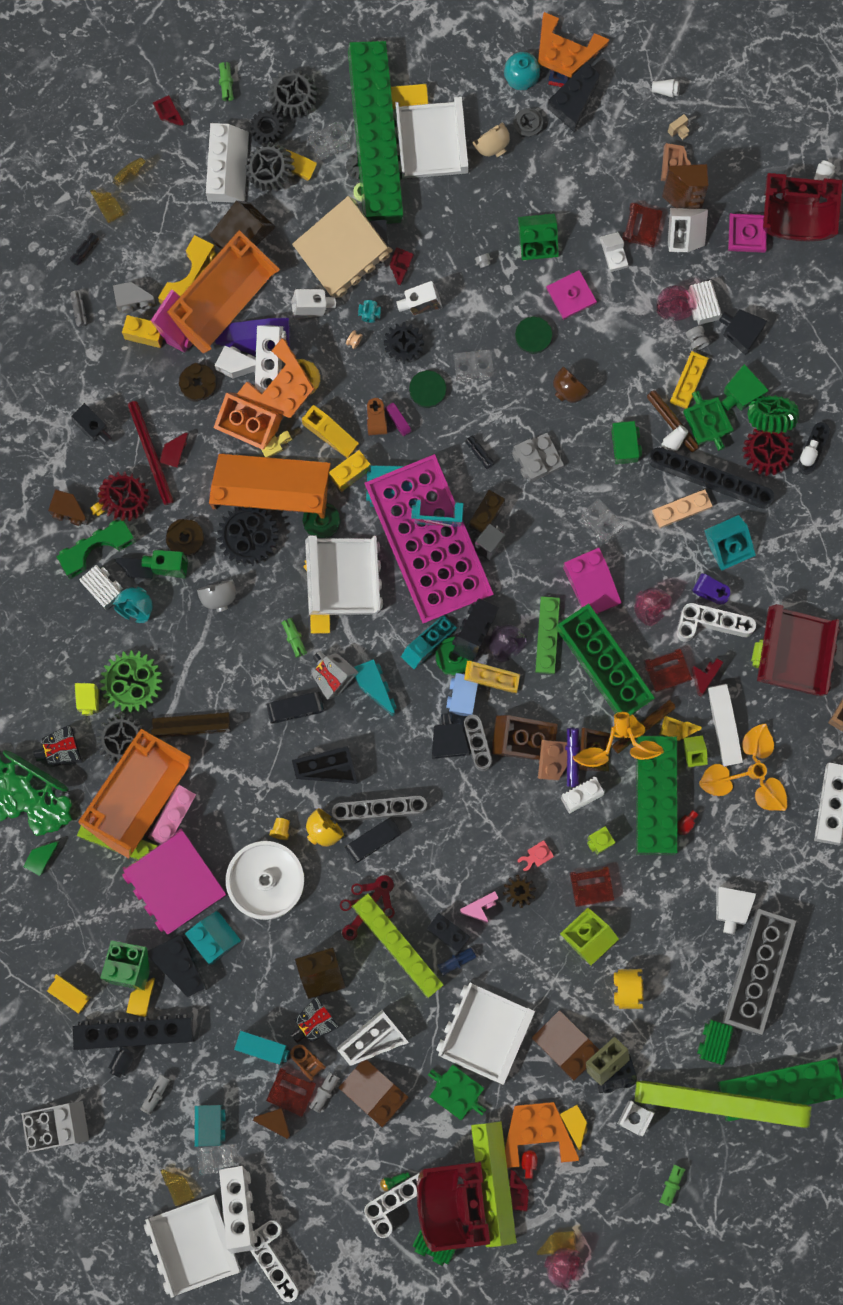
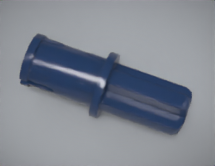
(457, 961)

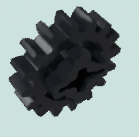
(396, 343)

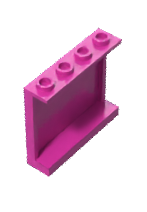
(173, 882)

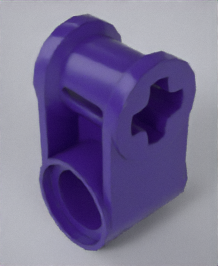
(710, 588)

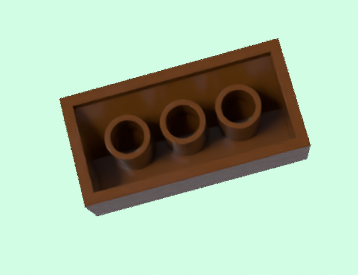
(686, 186)

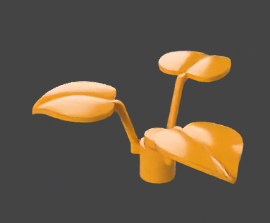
(625, 727)
(756, 743)

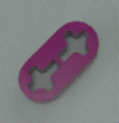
(397, 419)

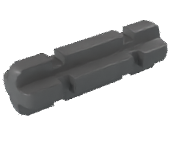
(78, 307)

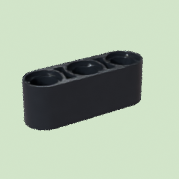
(295, 707)
(373, 840)

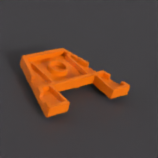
(563, 54)
(288, 388)
(537, 1125)

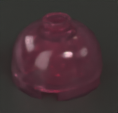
(675, 302)
(650, 605)
(562, 1267)

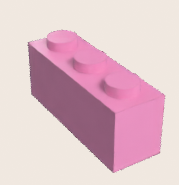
(171, 815)

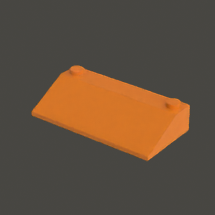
(221, 291)
(270, 483)
(135, 792)

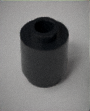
(121, 1062)

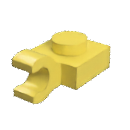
(275, 444)

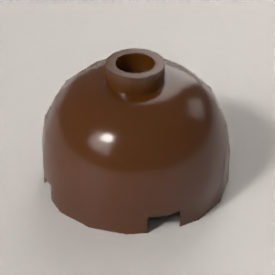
(569, 387)

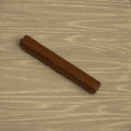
(671, 419)
(649, 722)

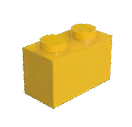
(141, 331)
(350, 471)

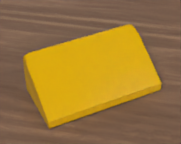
(409, 95)

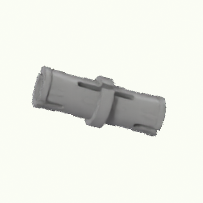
(324, 1092)
(155, 1094)

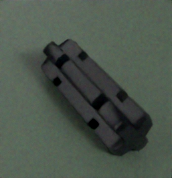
(84, 248)
(479, 452)

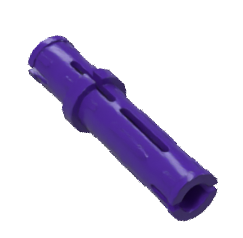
(572, 749)

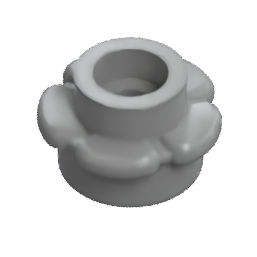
(483, 260)

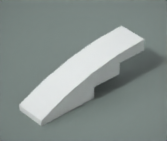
(725, 724)

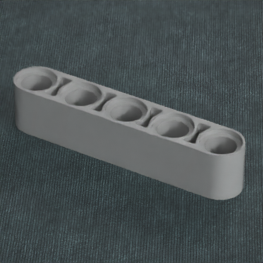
(389, 812)

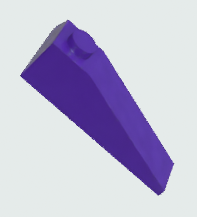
(244, 334)

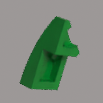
(40, 857)

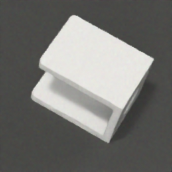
(645, 1118)

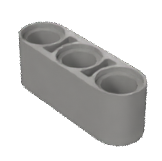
(477, 733)

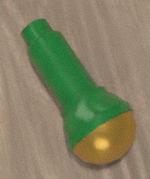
(388, 1183)

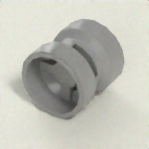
(697, 338)

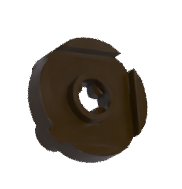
(208, 381)
(185, 527)

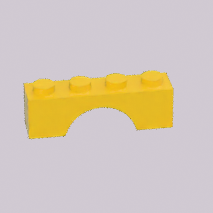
(200, 254)

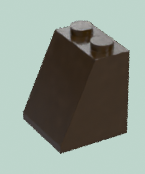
(242, 217)
(320, 973)

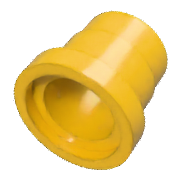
(280, 829)

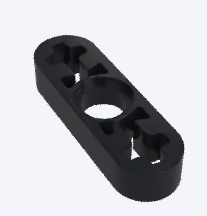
(814, 433)

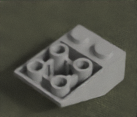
(55, 1126)

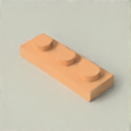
(682, 508)

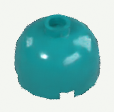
(522, 70)
(134, 603)

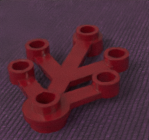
(375, 896)

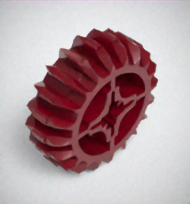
(775, 450)
(107, 490)

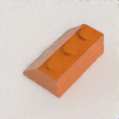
(247, 421)

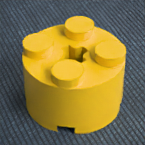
(629, 989)

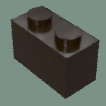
(487, 511)

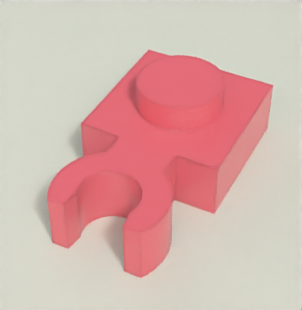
(538, 854)

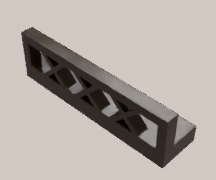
(191, 725)

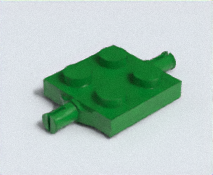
(708, 420)
(456, 1092)

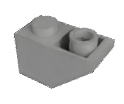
(131, 297)

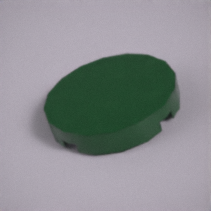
(533, 335)
(427, 389)
(322, 527)

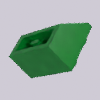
(538, 236)
(126, 965)

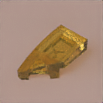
(132, 167)
(107, 205)
(178, 1187)
(558, 1240)

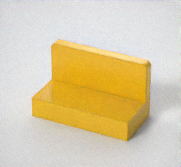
(68, 994)

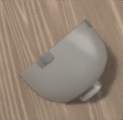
(217, 595)

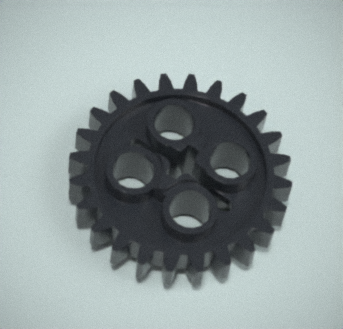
(233, 541)

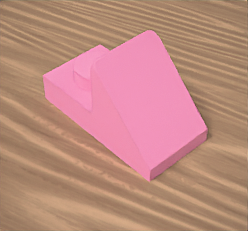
(475, 910)

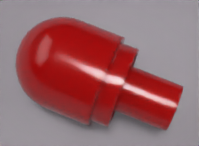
(686, 823)
(529, 1163)

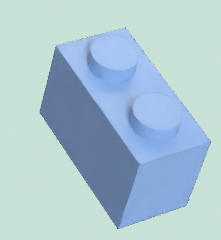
(462, 697)

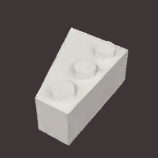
(371, 1039)

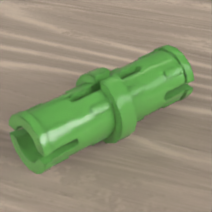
(226, 81)
(294, 637)
(672, 1185)

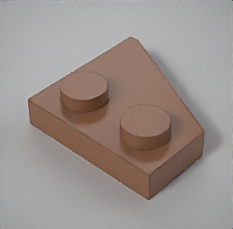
(673, 156)
(552, 760)

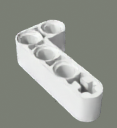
(718, 615)
(384, 1208)
(276, 1263)

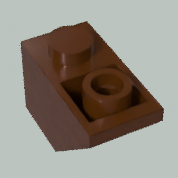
(66, 507)

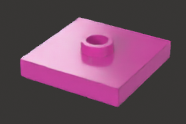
(746, 233)
(571, 295)

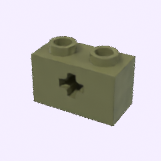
(607, 1061)

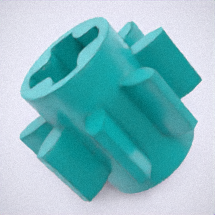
(369, 311)

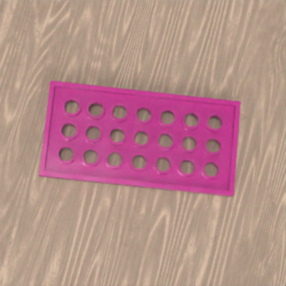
(423, 551)

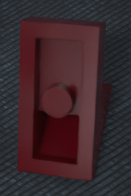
(702, 679)

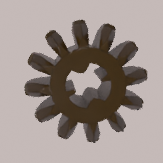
(515, 885)

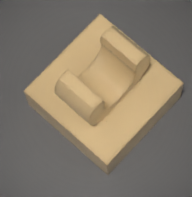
(679, 127)

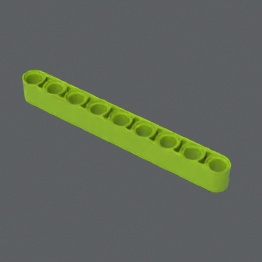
(723, 1104)

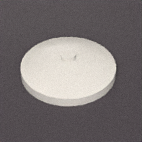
(265, 880)

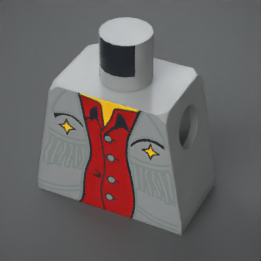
(332, 674)

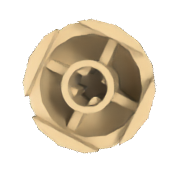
(493, 141)

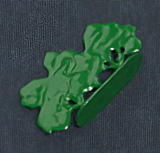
(19, 796)

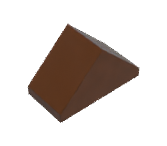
(275, 1122)

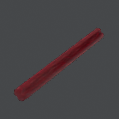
(150, 453)

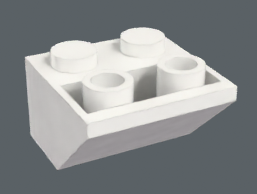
(687, 229)

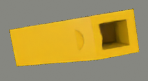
(329, 431)

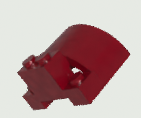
(798, 211)
(448, 1206)

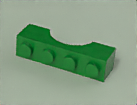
(74, 559)

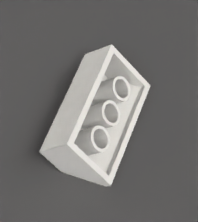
(227, 163)

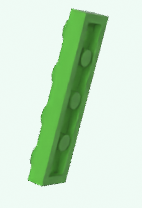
(547, 635)

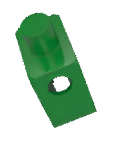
(743, 389)
(167, 563)

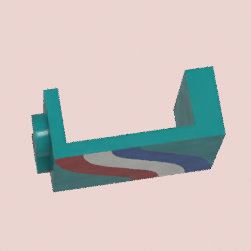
(456, 521)

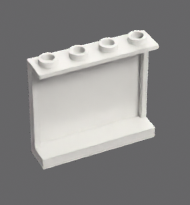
(431, 139)
(343, 576)
(485, 1033)
(191, 1246)

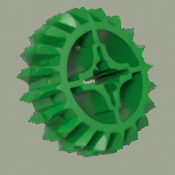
(773, 414)

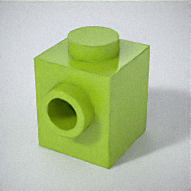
(695, 751)
(600, 840)

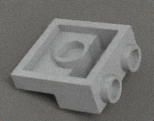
(537, 457)

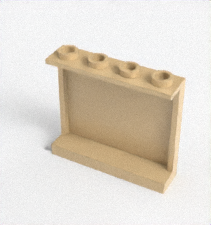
(342, 248)

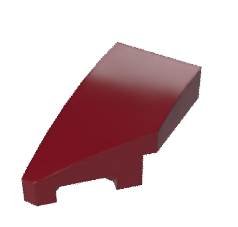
(167, 111)
(400, 264)
(173, 450)
(518, 1192)

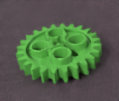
(125, 698)

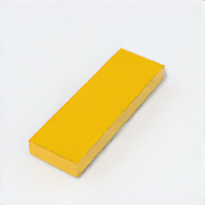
(689, 380)
(492, 676)

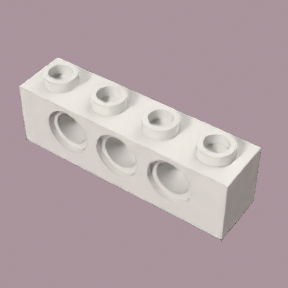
(263, 354)
(823, 831)
(229, 1179)

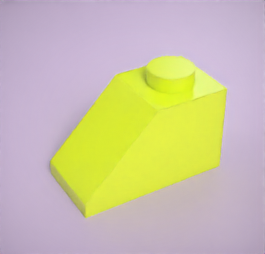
(87, 698)

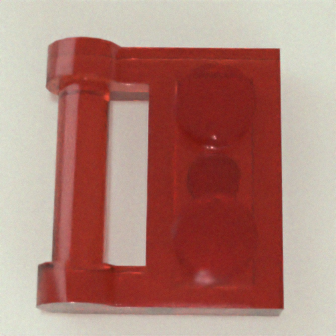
(648, 227)
(669, 676)
(592, 893)
(288, 1098)

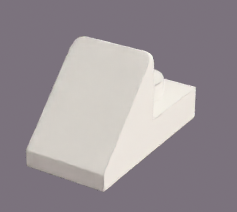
(614, 251)

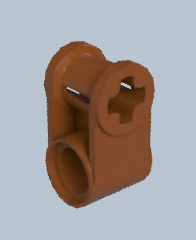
(376, 419)
(307, 1062)

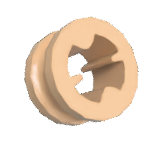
(354, 339)

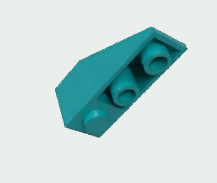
(428, 642)
(372, 684)

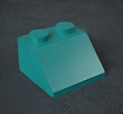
(730, 542)
(213, 937)
(209, 1125)

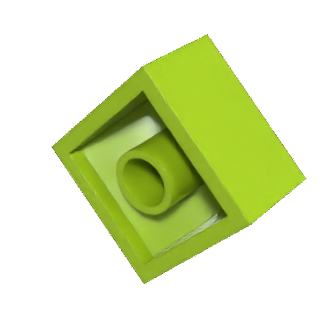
(589, 936)

